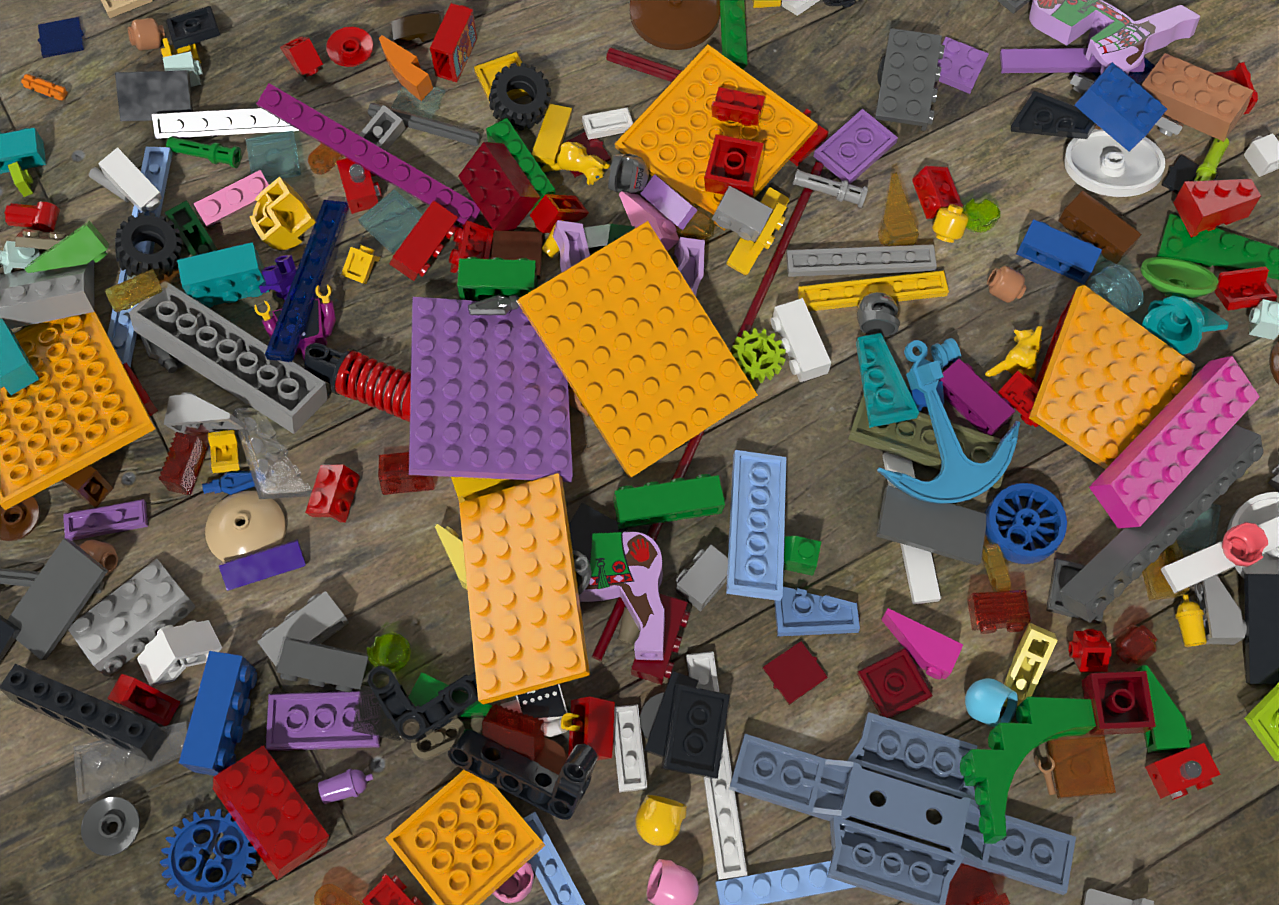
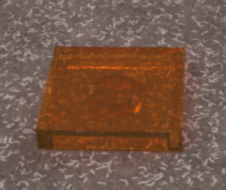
(1081, 767)

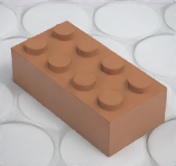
(1197, 96)

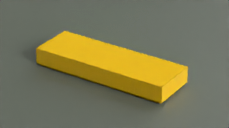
(551, 134)

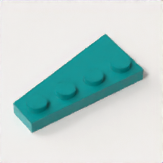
(883, 385)

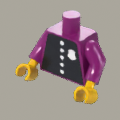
(318, 326)

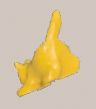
(574, 158)
(1023, 355)

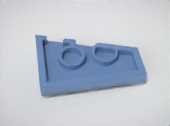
(814, 615)

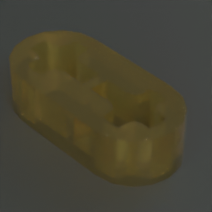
(996, 568)

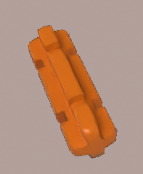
(44, 87)

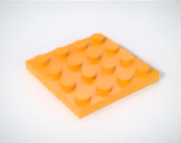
(464, 842)

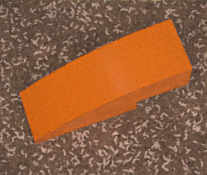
(406, 69)

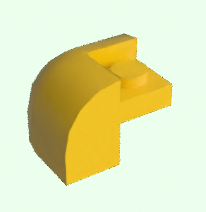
(281, 216)

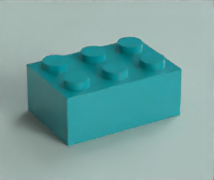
(222, 275)

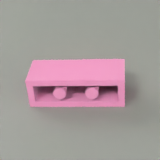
(231, 199)

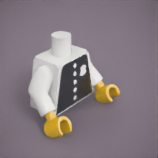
(546, 705)

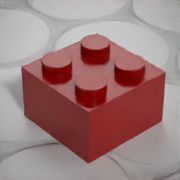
(733, 164)

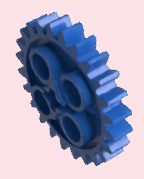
(185, 847)

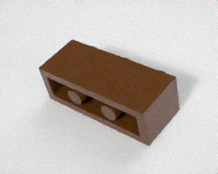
(1100, 227)

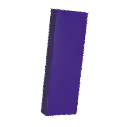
(262, 565)

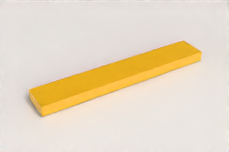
(850, 293)

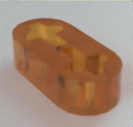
(325, 154)

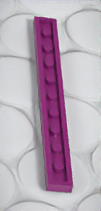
(365, 153)

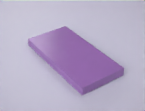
(314, 722)

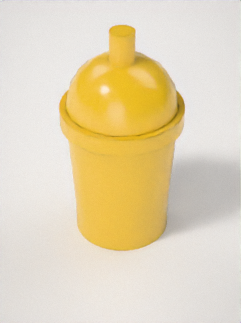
(1191, 623)

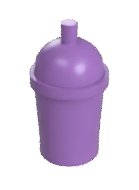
(343, 786)

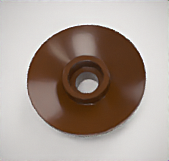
(29, 517)

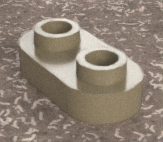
(440, 741)

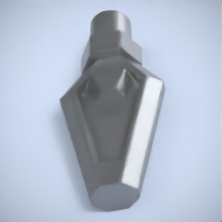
(494, 305)

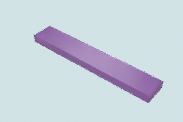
(1051, 61)

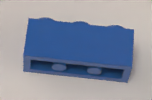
(1059, 251)

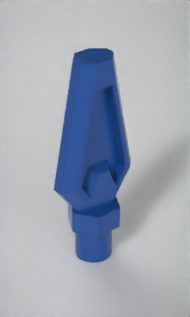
(230, 483)

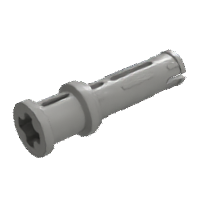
(841, 191)

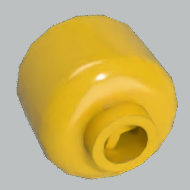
(950, 223)

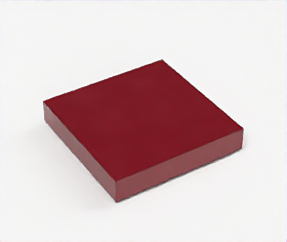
(894, 684)

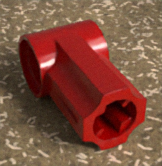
(39, 217)

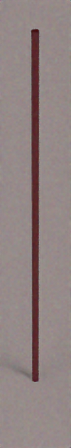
(693, 443)

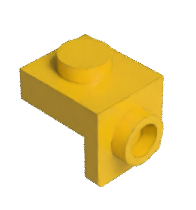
(224, 451)

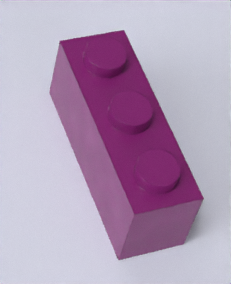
(975, 398)

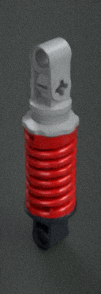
(361, 378)

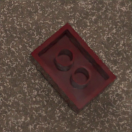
(498, 186)

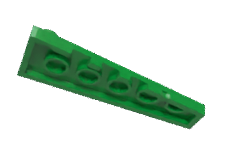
(1216, 248)

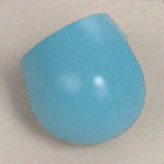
(985, 701)

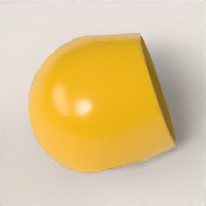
(659, 819)

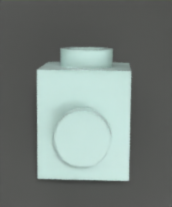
(16, 257)

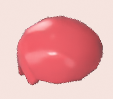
(1244, 544)

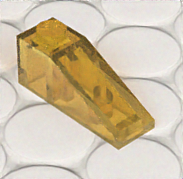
(897, 220)

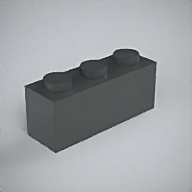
(321, 664)

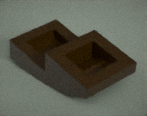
(416, 26)

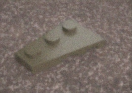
(38, 239)

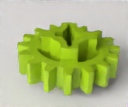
(769, 353)

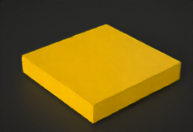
(487, 71)

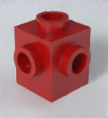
(1090, 651)

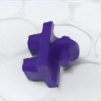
(279, 276)

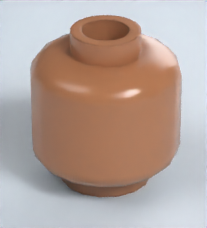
(145, 34)
(1006, 284)
(102, 553)

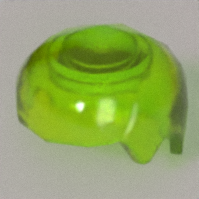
(981, 215)
(389, 651)

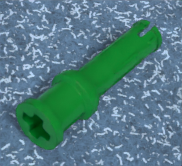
(215, 152)

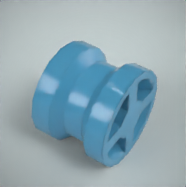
(946, 352)

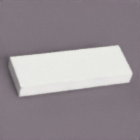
(629, 749)

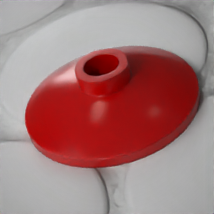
(346, 40)

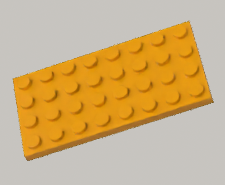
(522, 590)

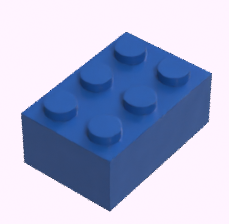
(1121, 107)

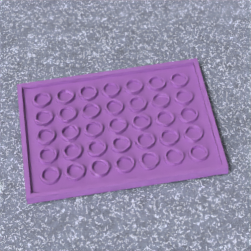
(484, 396)

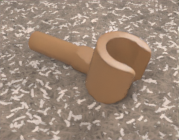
(1046, 769)

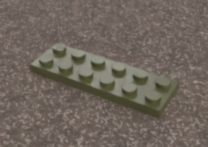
(917, 441)

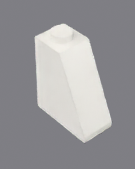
(130, 181)

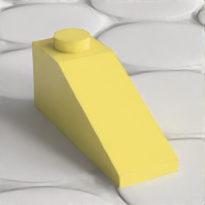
(1030, 661)

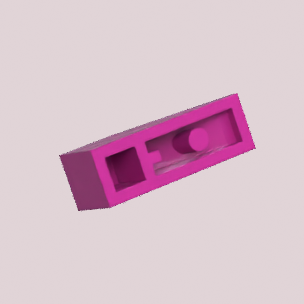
(927, 647)

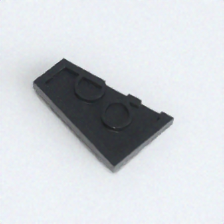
(1053, 118)

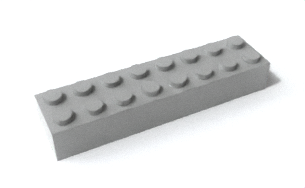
(229, 357)

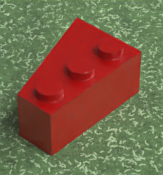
(1215, 202)

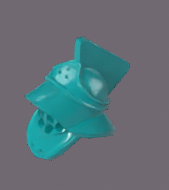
(1181, 322)

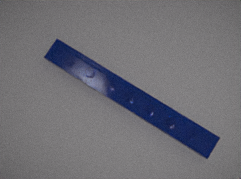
(307, 277)

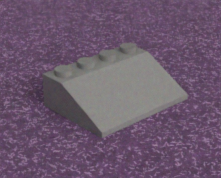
(46, 294)

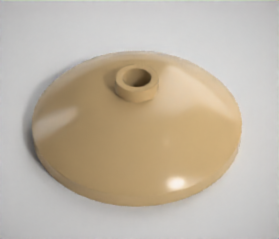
(262, 528)

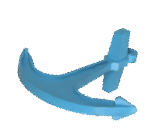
(959, 476)

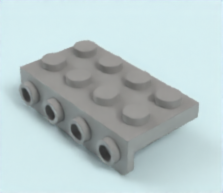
(130, 618)

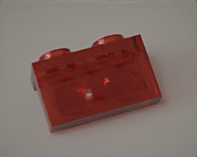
(395, 476)

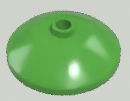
(1178, 277)

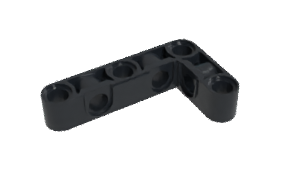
(431, 715)
(524, 777)

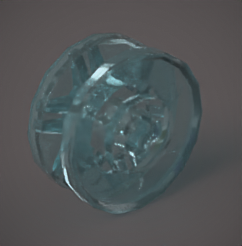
(1118, 288)

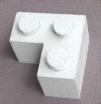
(176, 649)

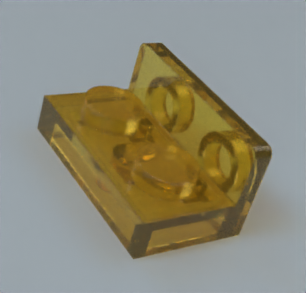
(133, 291)
(1155, 581)

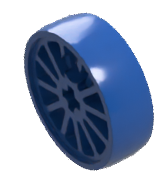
(1015, 552)

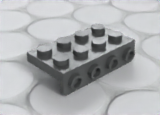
(909, 78)

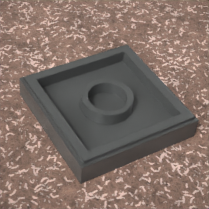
(1062, 573)

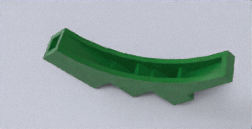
(993, 770)

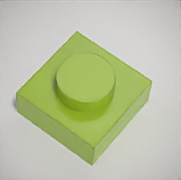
(21, 179)

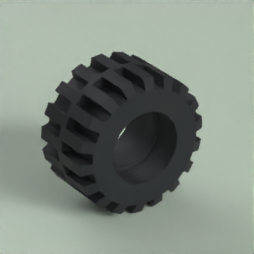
(520, 78)
(148, 229)

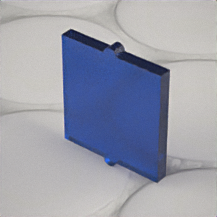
(61, 37)

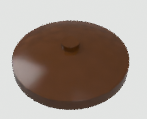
(675, 22)

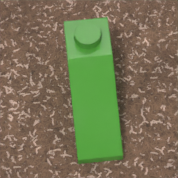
(75, 249)

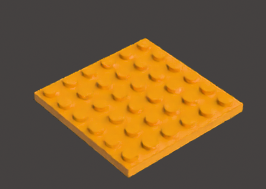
(679, 128)
(1106, 379)

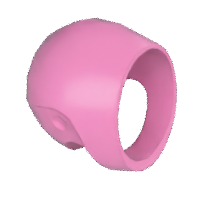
(676, 885)

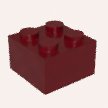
(1119, 702)

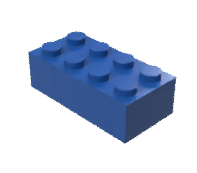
(218, 714)

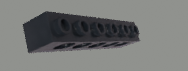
(83, 712)

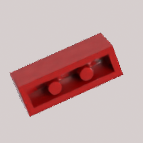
(424, 241)

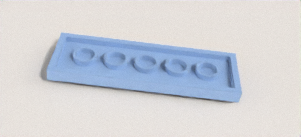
(757, 526)

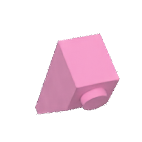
(641, 211)

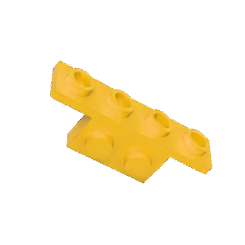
(747, 251)

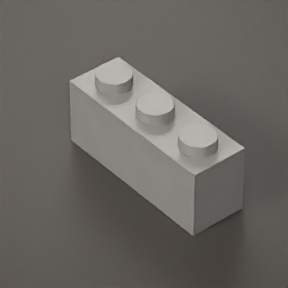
(312, 623)

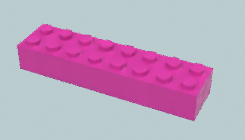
(1174, 443)

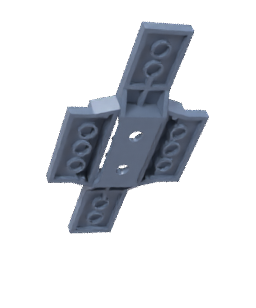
(915, 774)

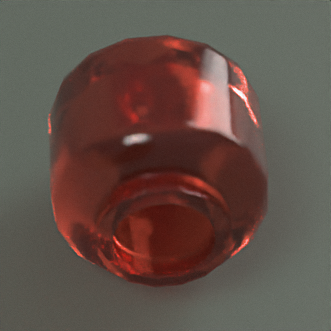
(1136, 645)

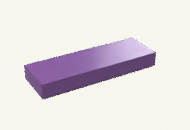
(668, 202)
(105, 520)

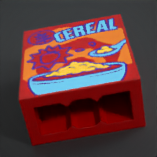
(453, 42)

